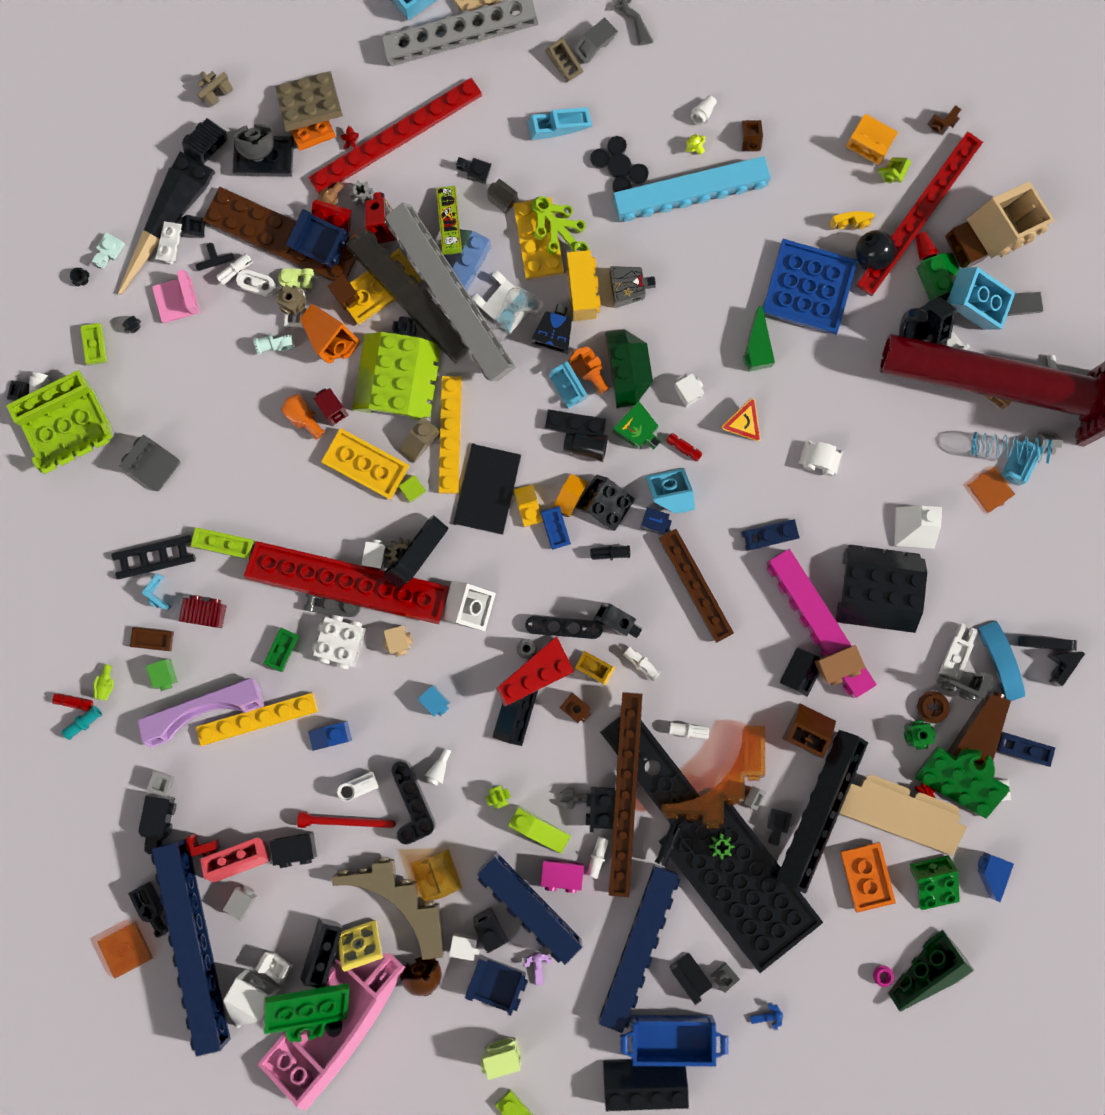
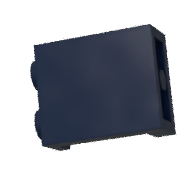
(318, 239)
(496, 984)

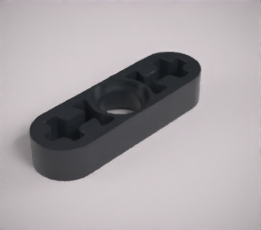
(1047, 643)

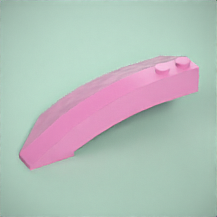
(309, 1066)

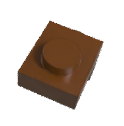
(940, 126)

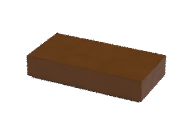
(151, 639)

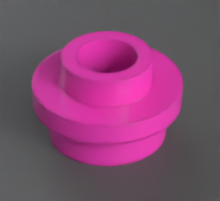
(887, 980)

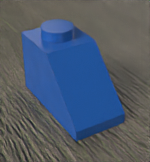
(330, 736)
(994, 875)

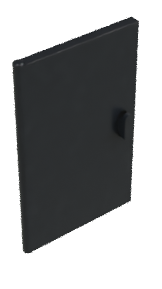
(486, 483)

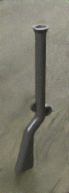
(641, 31)

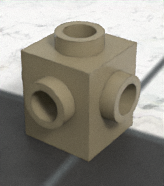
(295, 304)

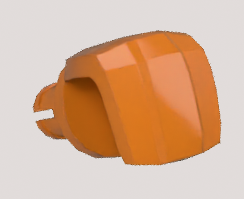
(588, 367)
(299, 414)

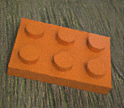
(867, 877)

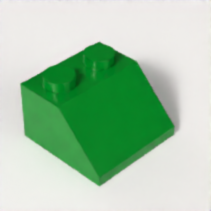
(938, 275)

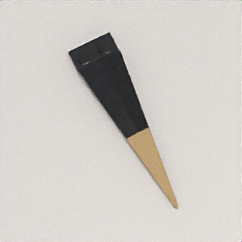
(179, 190)

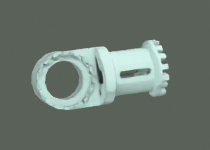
(269, 343)

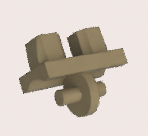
(220, 82)

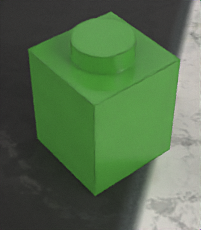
(162, 674)

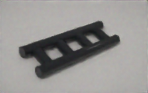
(142, 552)

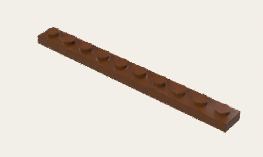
(625, 794)

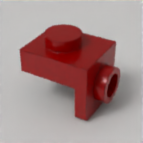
(205, 849)

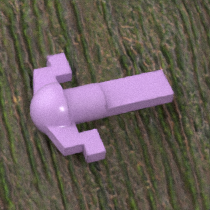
(537, 959)

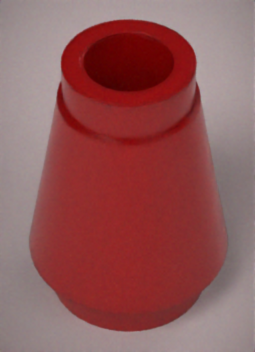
(925, 246)

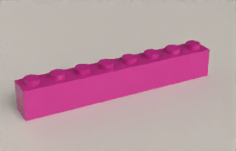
(815, 616)

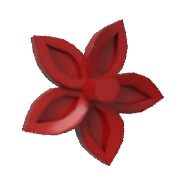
(350, 138)
(925, 790)

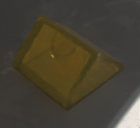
(436, 876)

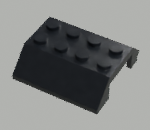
(882, 589)

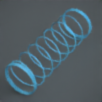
(974, 447)

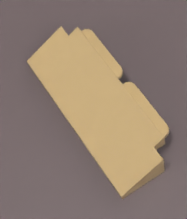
(893, 810)

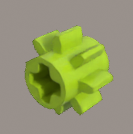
(498, 797)

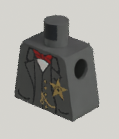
(629, 285)

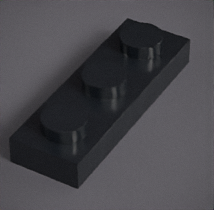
(574, 423)

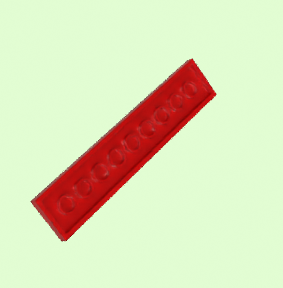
(345, 582)

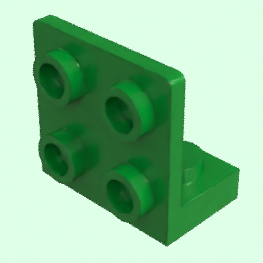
(936, 882)

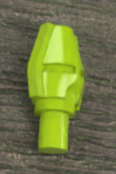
(103, 684)

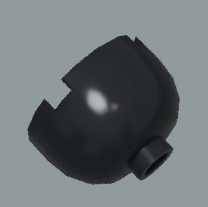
(875, 250)

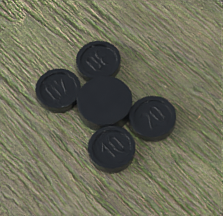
(619, 164)

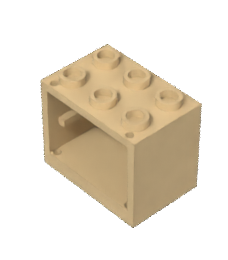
(1010, 220)

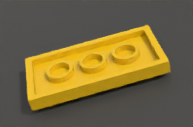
(535, 258)
(372, 295)
(365, 464)

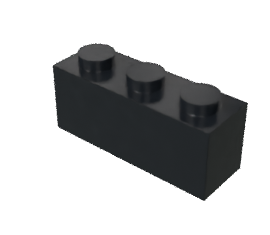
(321, 953)

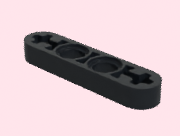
(564, 623)

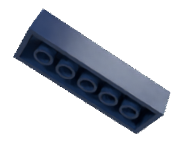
(530, 908)

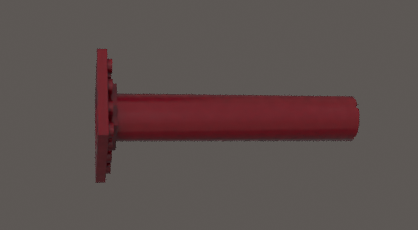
(1002, 379)

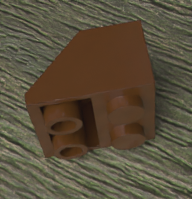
(810, 731)

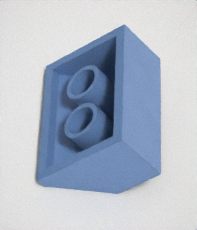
(474, 251)

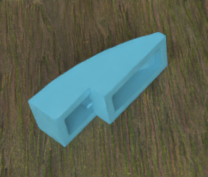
(559, 123)

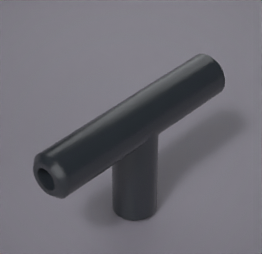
(214, 259)

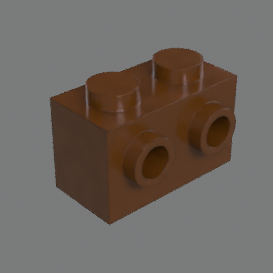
(966, 245)

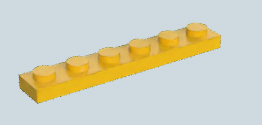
(450, 435)
(256, 719)

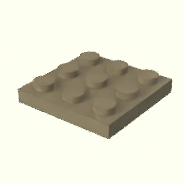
(308, 101)

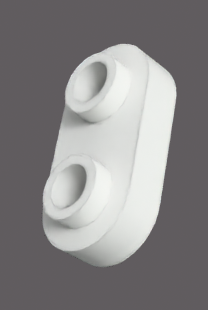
(257, 283)

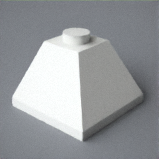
(917, 526)

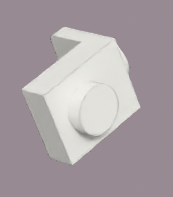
(274, 967)

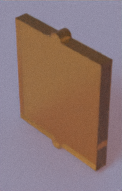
(991, 489)

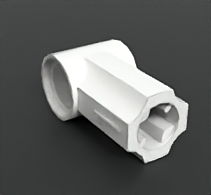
(359, 786)

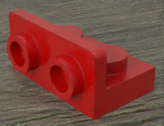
(332, 214)

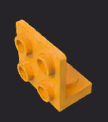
(871, 139)

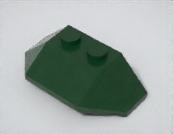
(628, 366)

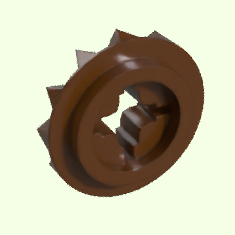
(939, 700)

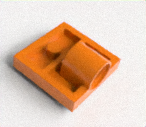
(313, 135)

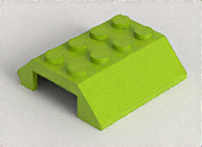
(396, 375)
(61, 421)

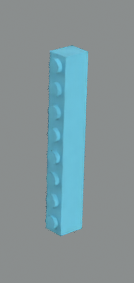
(691, 189)

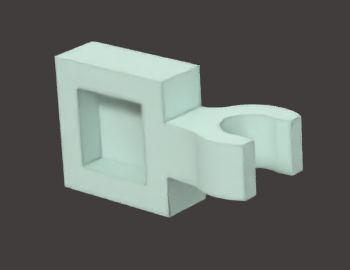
(109, 248)

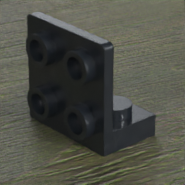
(605, 502)

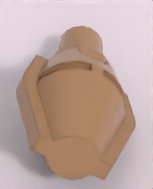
(330, 195)

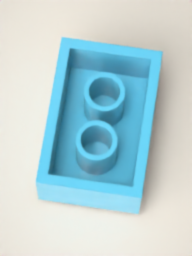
(981, 298)

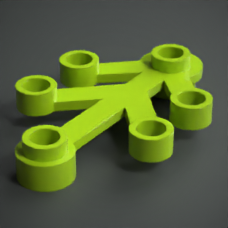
(557, 225)

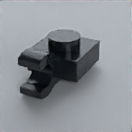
(477, 170)
(778, 822)

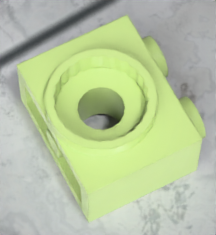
(501, 1058)

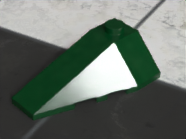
(932, 971)

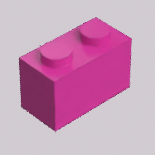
(562, 875)

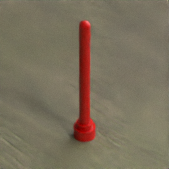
(305, 819)

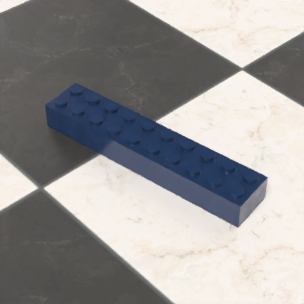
(191, 947)

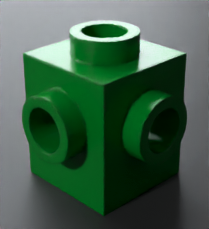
(913, 731)

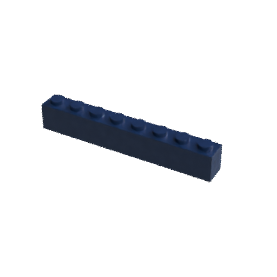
(638, 948)

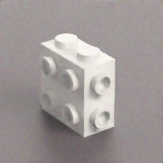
(338, 641)

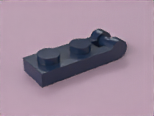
(771, 535)
(1026, 749)

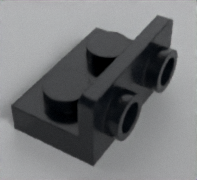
(601, 808)

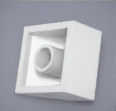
(468, 605)

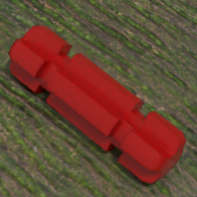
(684, 447)
(71, 701)

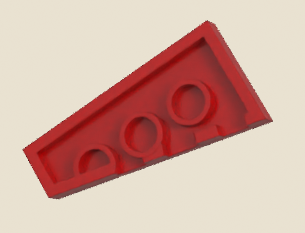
(539, 671)

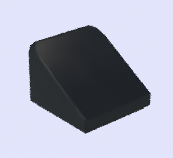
(192, 227)
(17, 390)

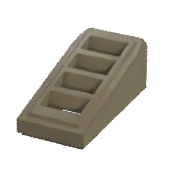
(561, 44)

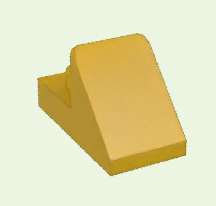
(528, 505)
(594, 667)

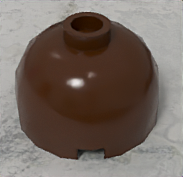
(421, 977)

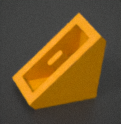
(570, 494)

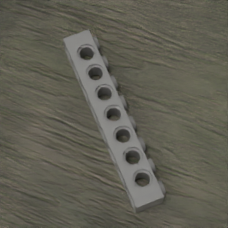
(455, 39)

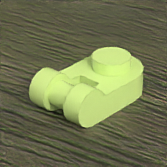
(291, 277)

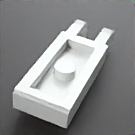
(958, 653)

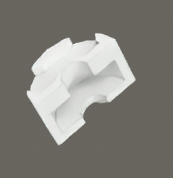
(821, 456)

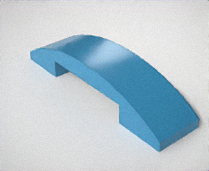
(1003, 660)

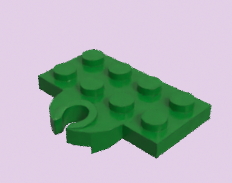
(964, 780)
(305, 1011)

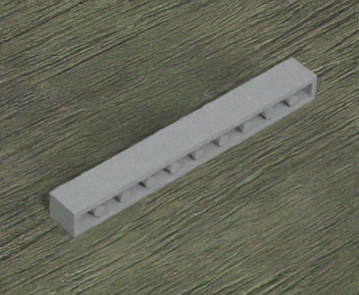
(450, 292)

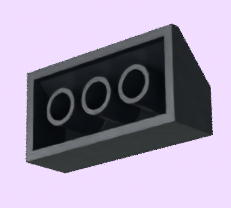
(644, 1087)

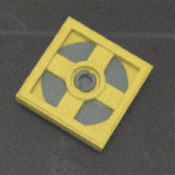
(359, 945)

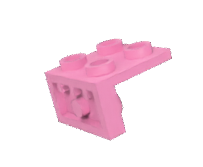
(176, 298)

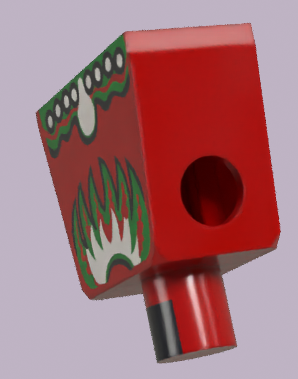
(375, 220)

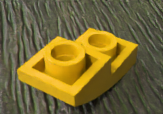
(856, 219)

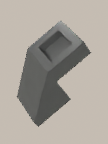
(594, 39)

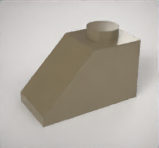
(419, 439)

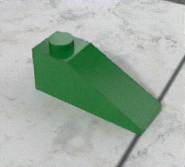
(759, 348)

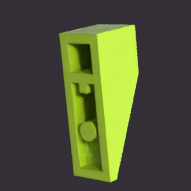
(539, 830)

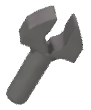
(581, 798)

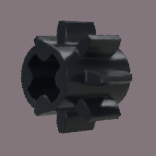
(404, 326)

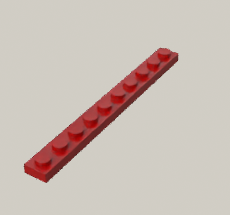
(396, 135)
(924, 208)

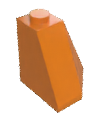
(328, 335)

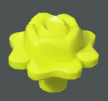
(695, 143)

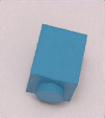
(434, 701)

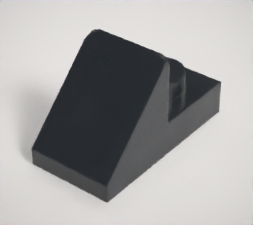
(1067, 663)

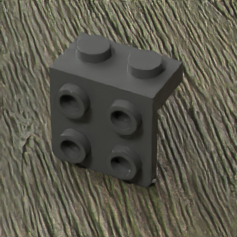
(149, 463)
(978, 687)

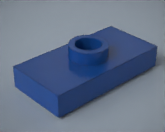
(555, 527)

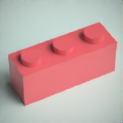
(235, 860)

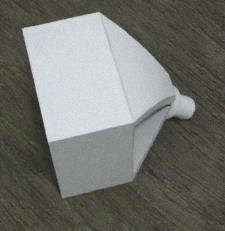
(246, 998)

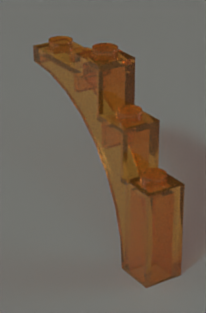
(710, 805)

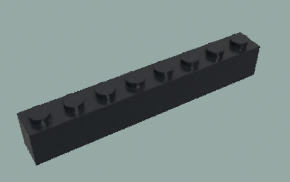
(822, 811)

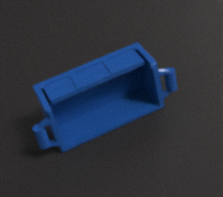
(673, 1040)

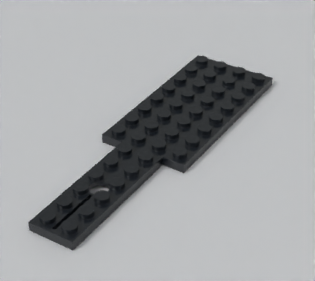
(741, 888)

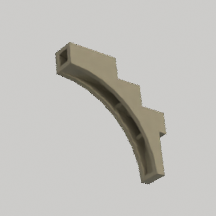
(383, 881)

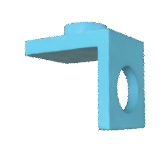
(153, 599)

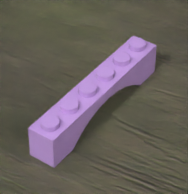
(162, 726)

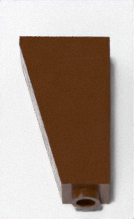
(983, 727)

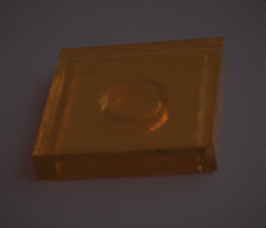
(125, 950)

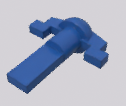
(771, 1016)

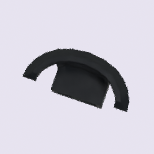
(930, 322)

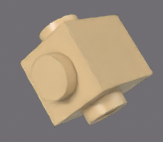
(397, 641)

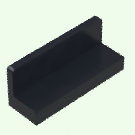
(514, 720)

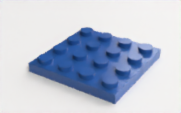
(809, 286)

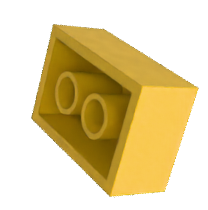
(583, 285)

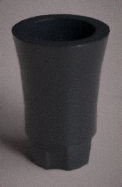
(586, 445)

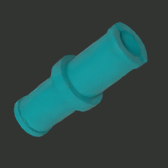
(81, 722)

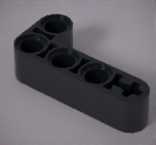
(416, 553)
(418, 796)

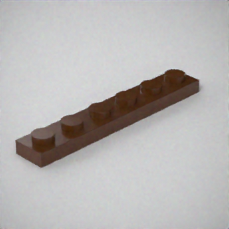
(696, 585)

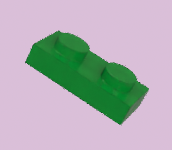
(281, 649)

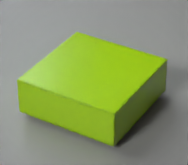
(412, 488)

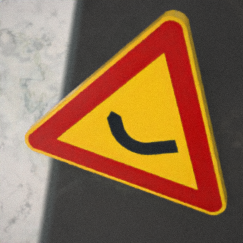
(744, 421)

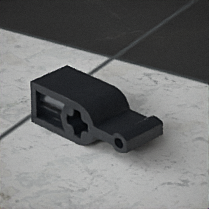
(145, 899)

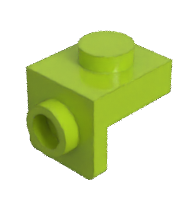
(896, 170)

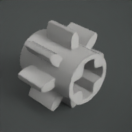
(360, 188)

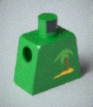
(638, 428)

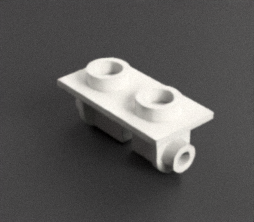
(168, 242)

